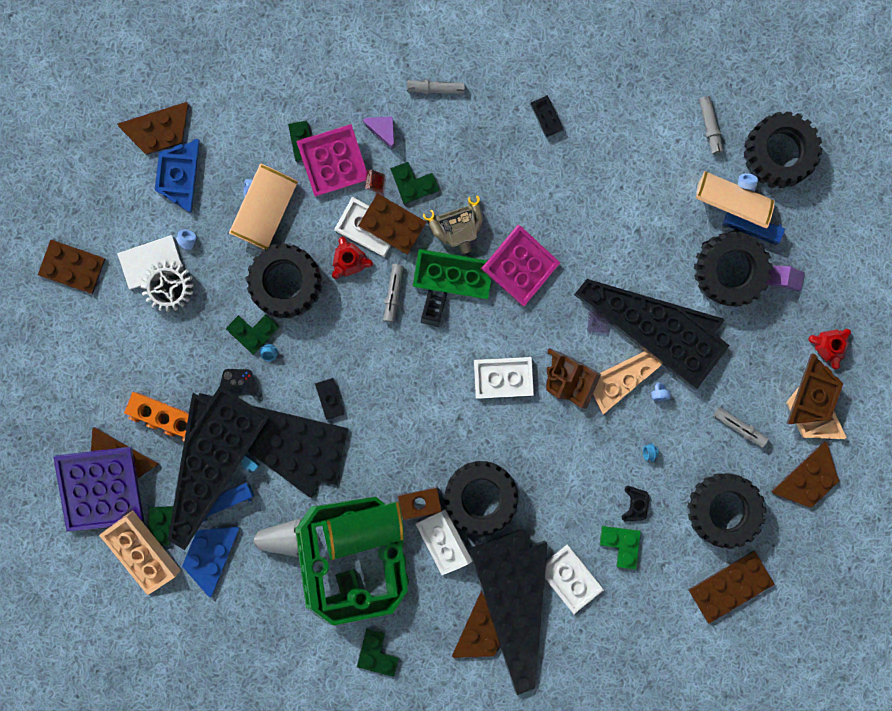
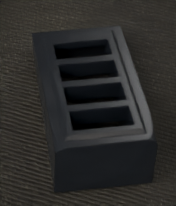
(431, 320)

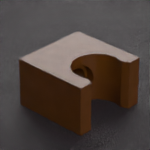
(431, 499)

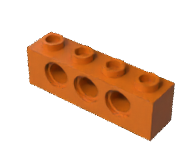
(136, 407)

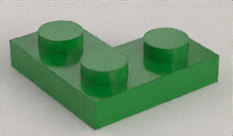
(626, 541)

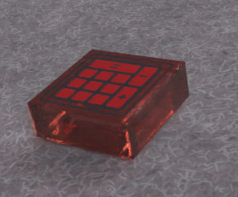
(374, 181)

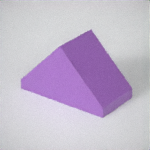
(382, 128)
(786, 277)

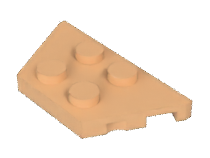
(820, 429)

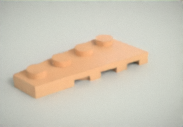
(622, 379)

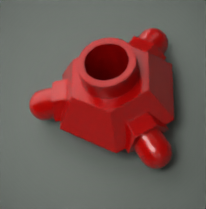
(349, 259)
(832, 345)

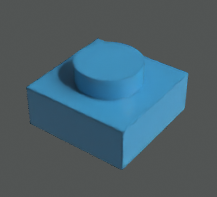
(249, 464)

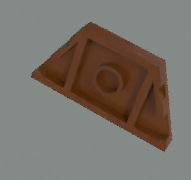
(157, 129)
(816, 394)
(103, 441)
(810, 479)
(478, 635)

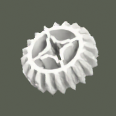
(169, 293)

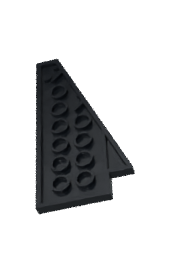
(668, 332)
(213, 448)
(299, 448)
(513, 591)

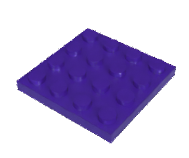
(97, 487)

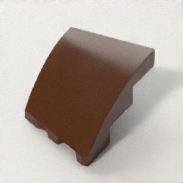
(574, 383)

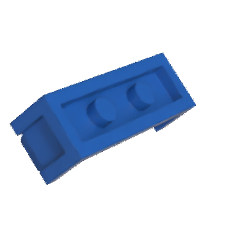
(772, 234)
(231, 498)

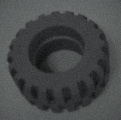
(800, 132)
(265, 263)
(757, 274)
(752, 510)
(481, 524)

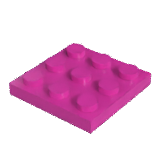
(332, 160)
(520, 265)

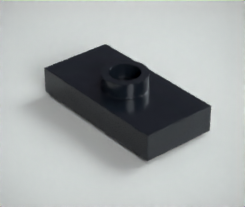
(546, 116)
(329, 398)

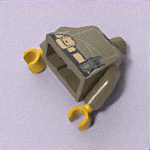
(458, 225)

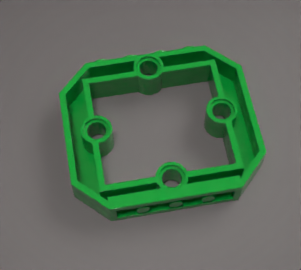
(312, 581)

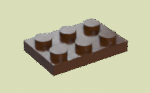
(392, 224)
(71, 266)

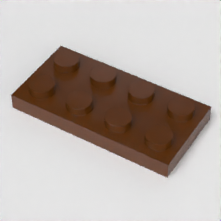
(731, 587)

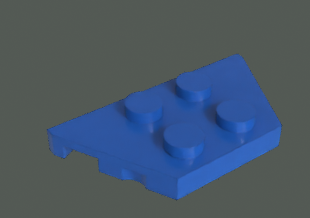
(178, 174)
(208, 556)

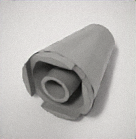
(279, 539)

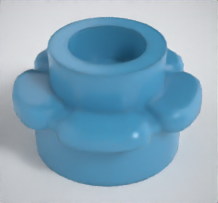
(269, 352)
(653, 452)

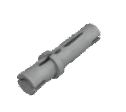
(435, 87)
(713, 133)
(393, 293)
(760, 439)

